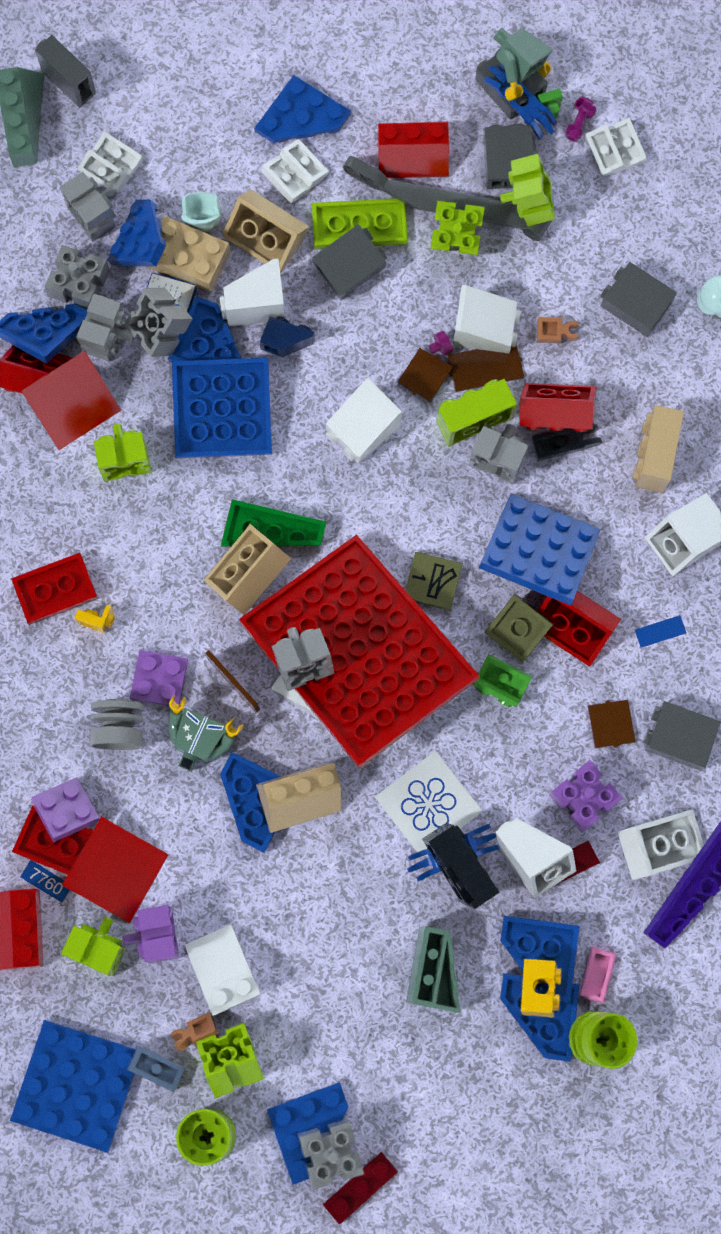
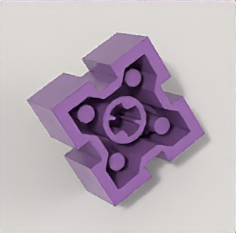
(585, 796)
(155, 934)

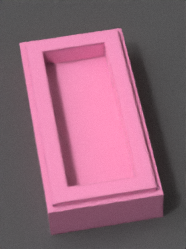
(597, 975)

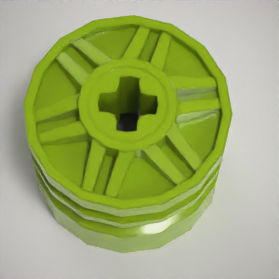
(603, 1039)
(191, 1133)

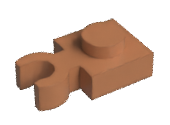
(551, 330)
(197, 1030)

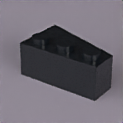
(460, 866)

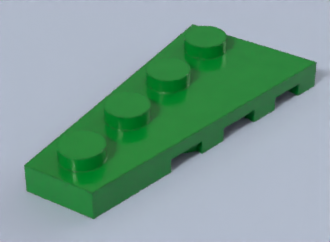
(276, 525)

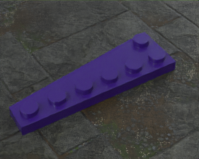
(690, 893)

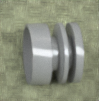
(117, 721)

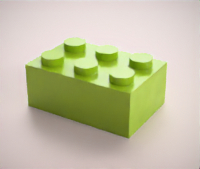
(475, 409)

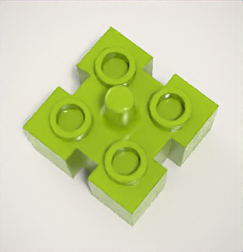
(530, 190)
(457, 227)
(122, 454)
(95, 947)
(229, 1060)

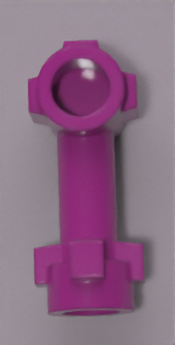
(586, 110)

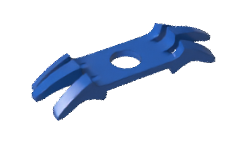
(528, 112)
(473, 843)

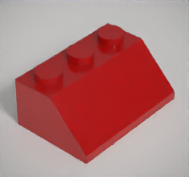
(413, 149)
(22, 369)
(557, 406)
(579, 627)
(20, 929)

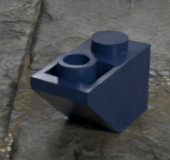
(285, 338)

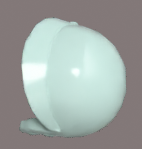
(201, 211)
(710, 296)

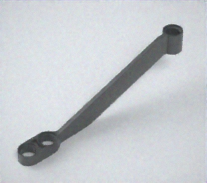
(426, 198)

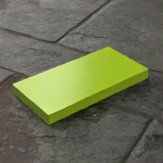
(381, 217)

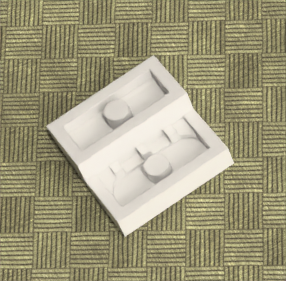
(616, 147)
(110, 162)
(294, 171)

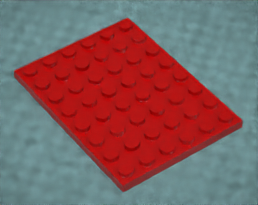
(383, 647)

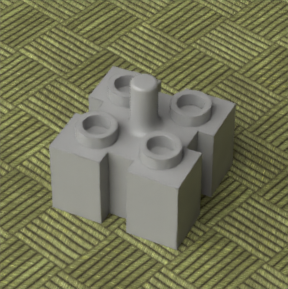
(89, 206)
(76, 277)
(158, 322)
(102, 328)
(499, 453)
(302, 657)
(330, 1153)

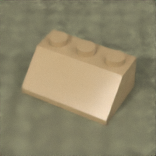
(264, 229)
(247, 569)
(300, 796)

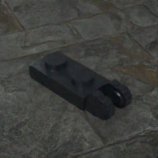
(563, 442)

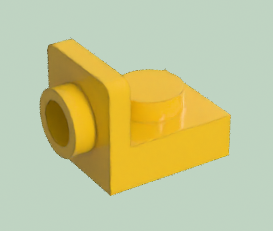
(92, 620)

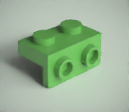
(502, 681)

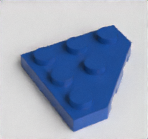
(301, 113)
(139, 237)
(42, 333)
(206, 335)
(240, 782)
(543, 941)
(547, 1034)
(301, 1115)

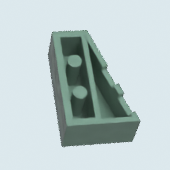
(433, 972)

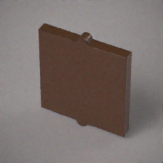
(425, 375)
(611, 724)

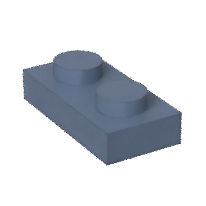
(155, 1068)

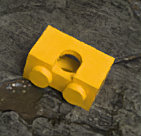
(535, 973)

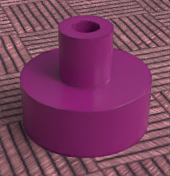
(442, 344)

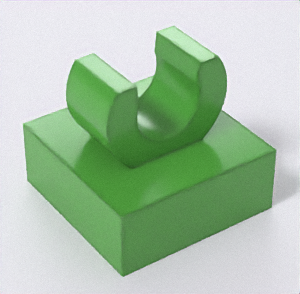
(552, 100)

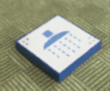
(180, 290)

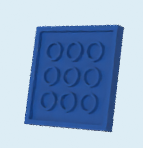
(221, 408)
(540, 549)
(75, 1086)

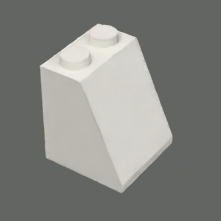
(254, 296)
(485, 321)
(363, 422)
(687, 534)
(535, 856)

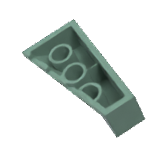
(21, 110)

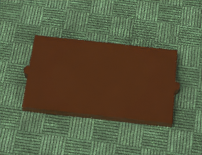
(478, 367)
(232, 681)

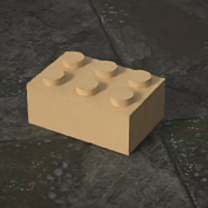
(191, 255)
(657, 448)

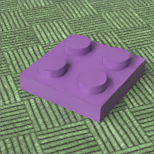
(158, 678)
(65, 809)

